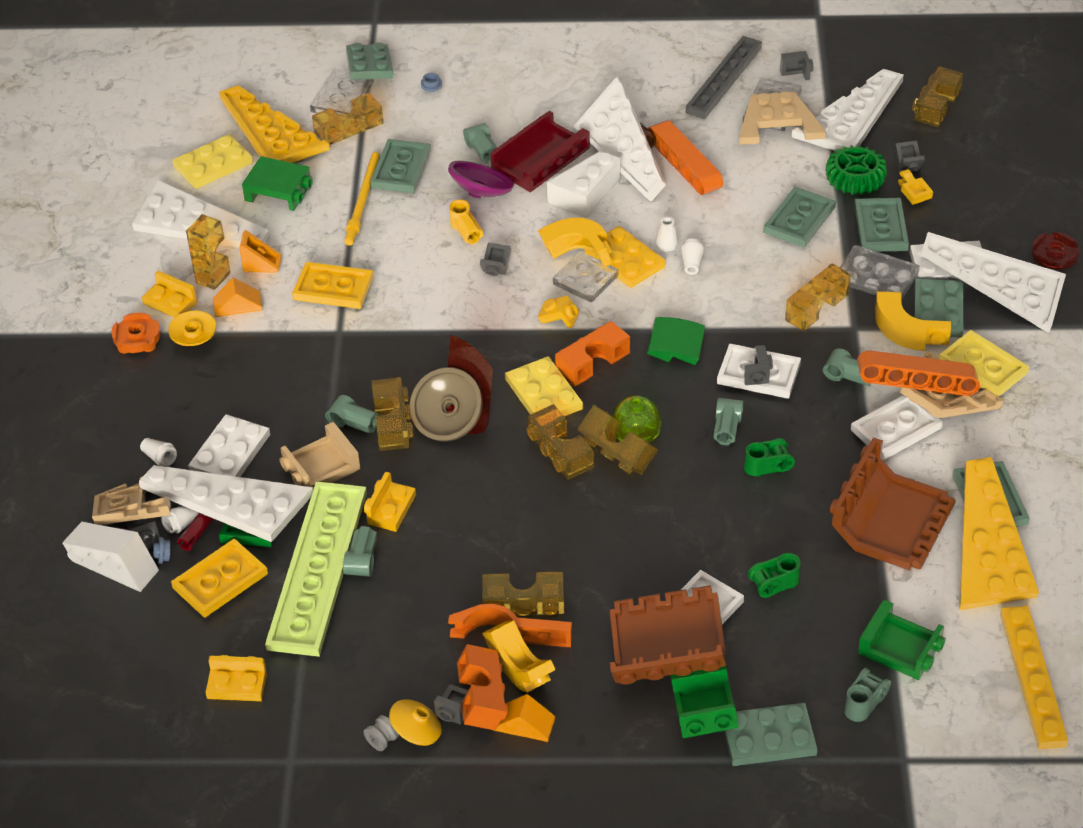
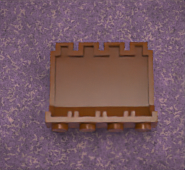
(889, 513)
(667, 635)

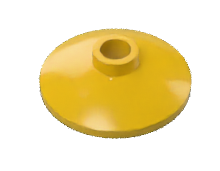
(192, 328)
(415, 722)

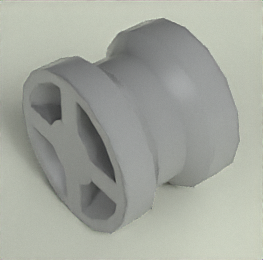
(380, 733)

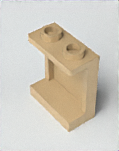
(321, 460)

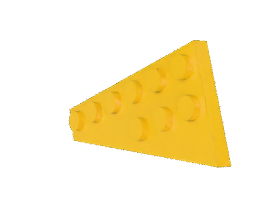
(269, 131)
(991, 551)

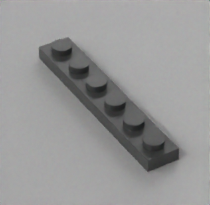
(723, 77)

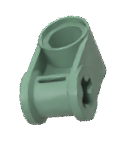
(865, 695)

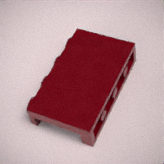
(539, 152)

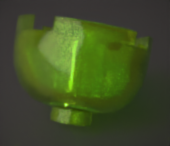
(638, 416)

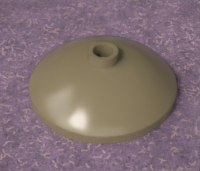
(436, 394)

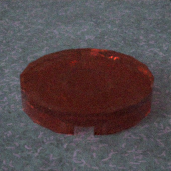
(1055, 250)

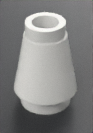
(667, 235)
(692, 254)
(160, 452)
(179, 519)

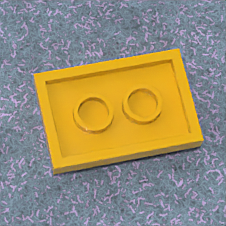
(631, 257)
(333, 285)
(219, 578)

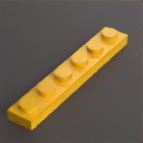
(1033, 677)

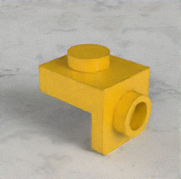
(558, 309)

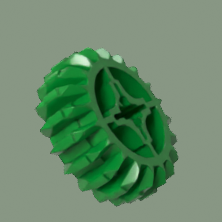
(856, 170)

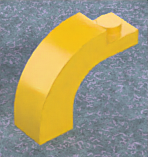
(574, 234)
(905, 329)
(517, 660)

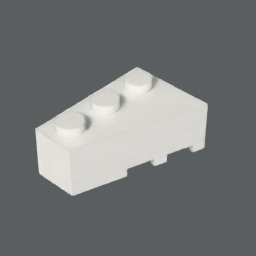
(585, 183)
(112, 553)

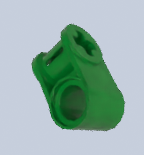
(766, 457)
(776, 574)

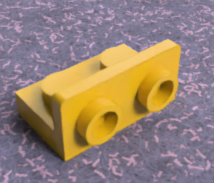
(170, 295)
(388, 503)
(236, 678)

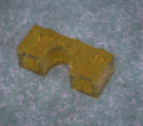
(934, 98)
(336, 127)
(203, 239)
(805, 304)
(393, 427)
(632, 452)
(568, 455)
(542, 598)

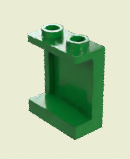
(277, 180)
(900, 642)
(704, 702)

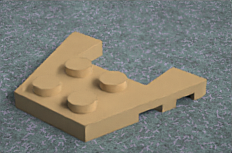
(778, 111)
(950, 405)
(127, 504)

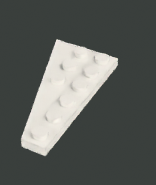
(852, 117)
(618, 132)
(1013, 283)
(244, 503)

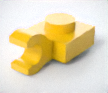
(914, 189)

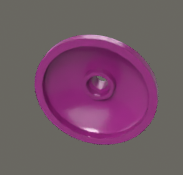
(479, 179)

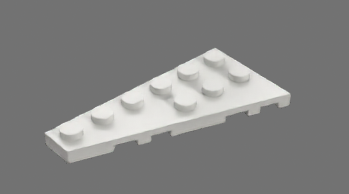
(174, 211)

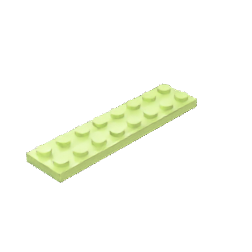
(316, 569)

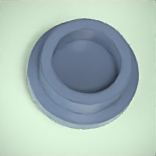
(431, 82)
(161, 550)

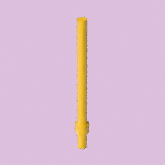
(353, 225)

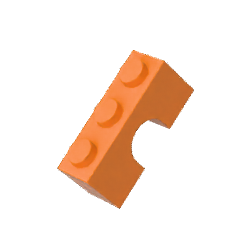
(577, 359)
(484, 701)

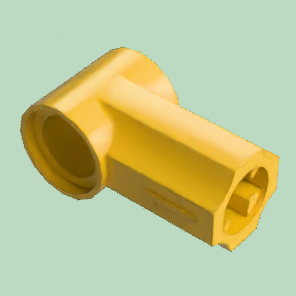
(464, 222)

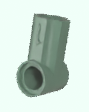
(480, 139)
(841, 366)
(346, 412)
(727, 418)
(360, 558)

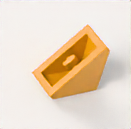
(257, 255)
(236, 299)
(527, 719)

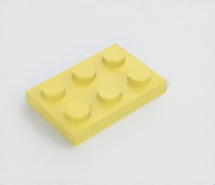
(212, 161)
(993, 366)
(542, 385)

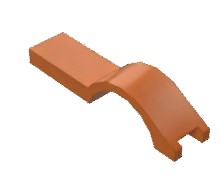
(532, 630)

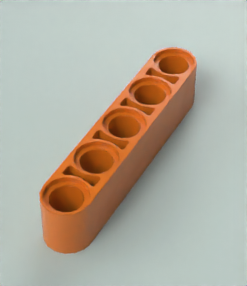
(686, 158)
(918, 373)

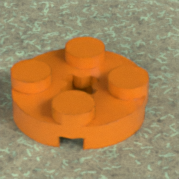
(128, 342)

